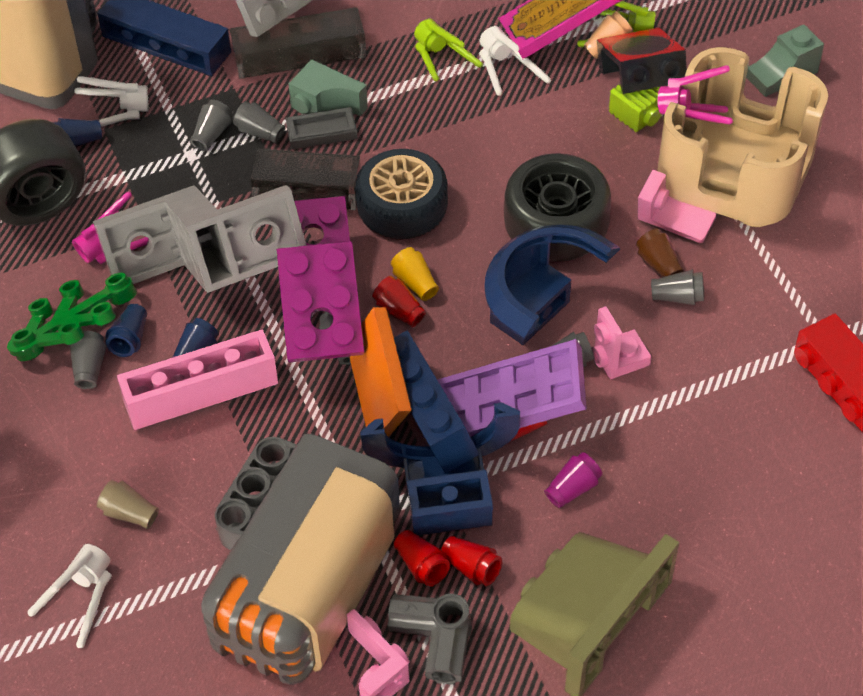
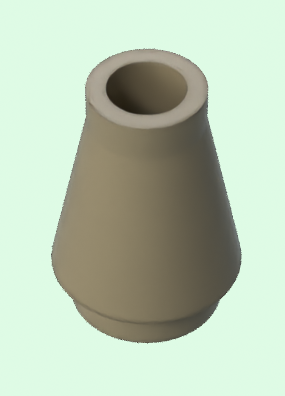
(126, 504)

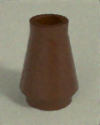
(658, 252)

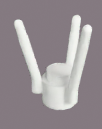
(499, 47)
(132, 97)
(86, 568)

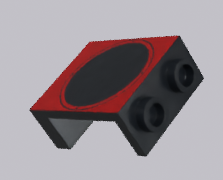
(642, 58)

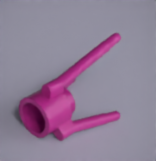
(677, 94)
(88, 244)

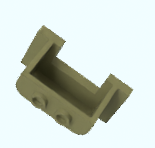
(588, 600)

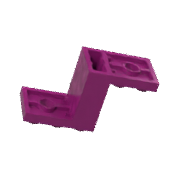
(321, 280)

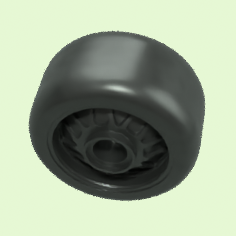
(37, 172)
(557, 192)

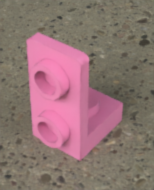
(662, 211)
(617, 351)
(394, 668)

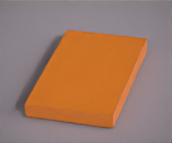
(380, 374)

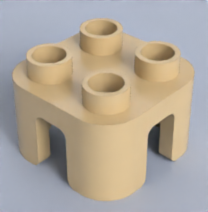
(755, 162)

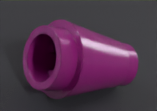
(573, 480)

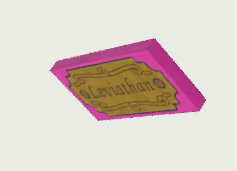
(544, 21)

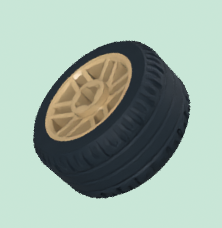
(401, 193)

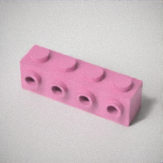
(198, 379)

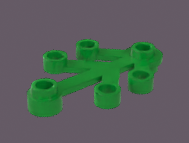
(68, 318)

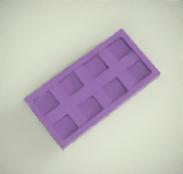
(536, 383)

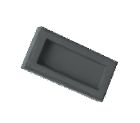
(321, 128)

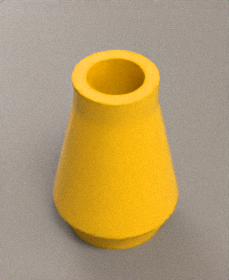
(414, 272)

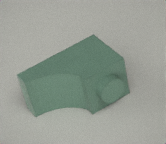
(792, 49)
(325, 89)

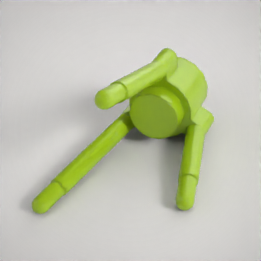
(638, 17)
(434, 38)

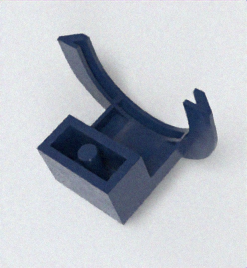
(525, 288)
(439, 499)

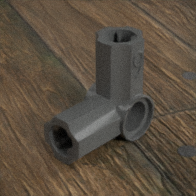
(447, 641)

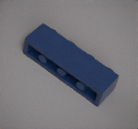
(166, 33)
(433, 409)

